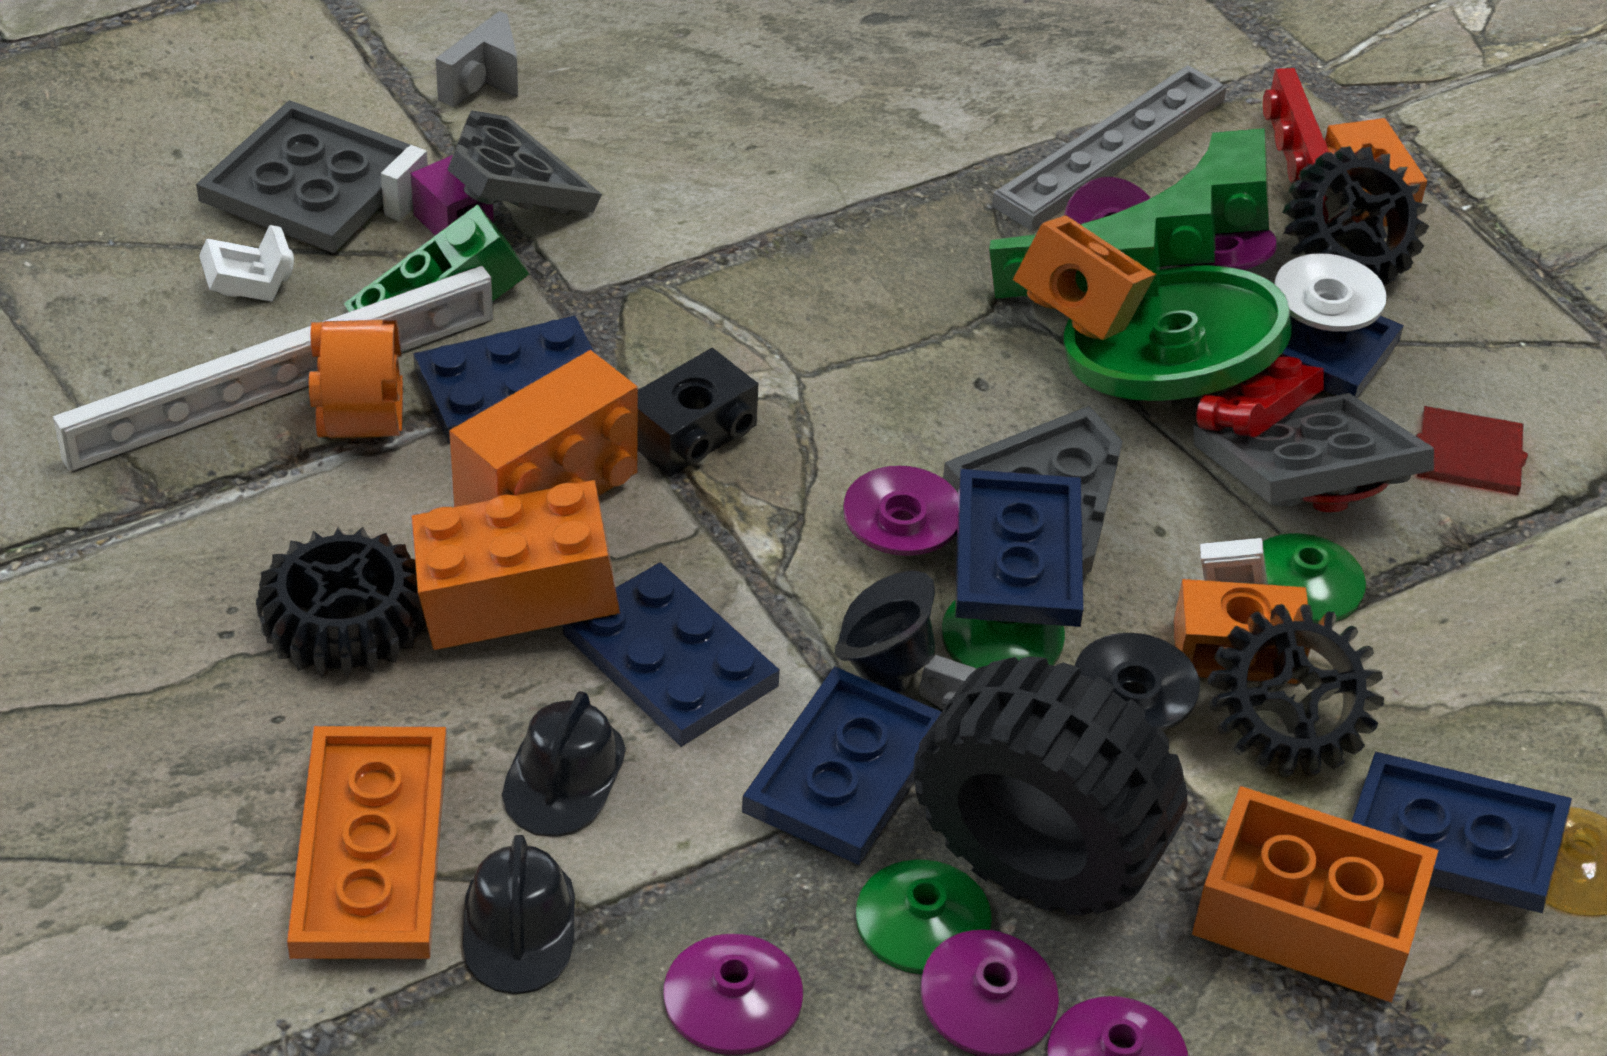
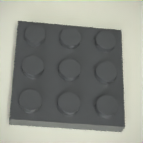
(304, 175)
(1318, 450)

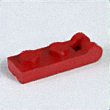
(1262, 399)

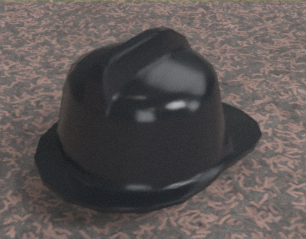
(890, 630)
(563, 768)
(518, 919)

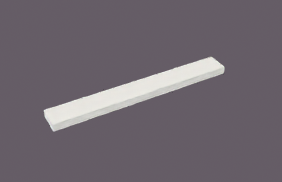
(257, 373)

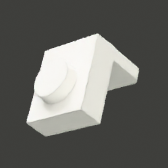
(248, 270)

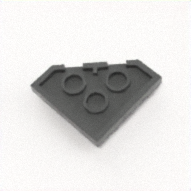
(508, 164)
(1067, 447)

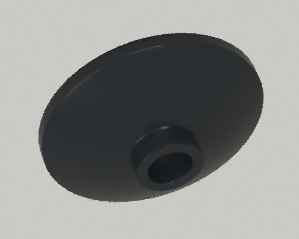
(1147, 672)

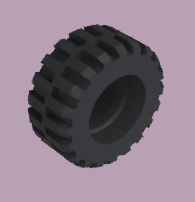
(1051, 785)

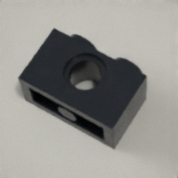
(695, 411)

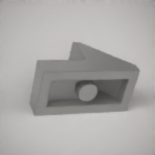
(477, 59)

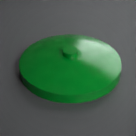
(1191, 341)

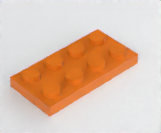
(369, 844)

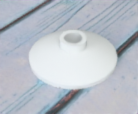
(1331, 292)

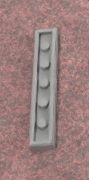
(1109, 146)

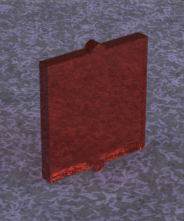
(1474, 450)

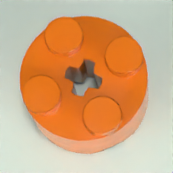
(356, 378)

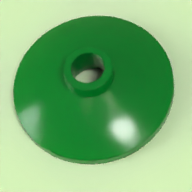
(1326, 569)
(986, 641)
(908, 932)

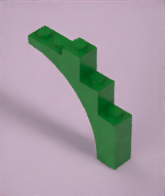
(1179, 224)

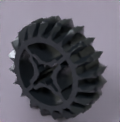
(1342, 180)
(346, 616)
(1345, 678)

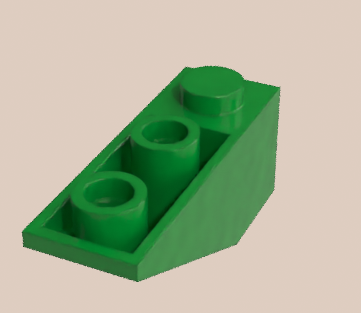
(456, 249)

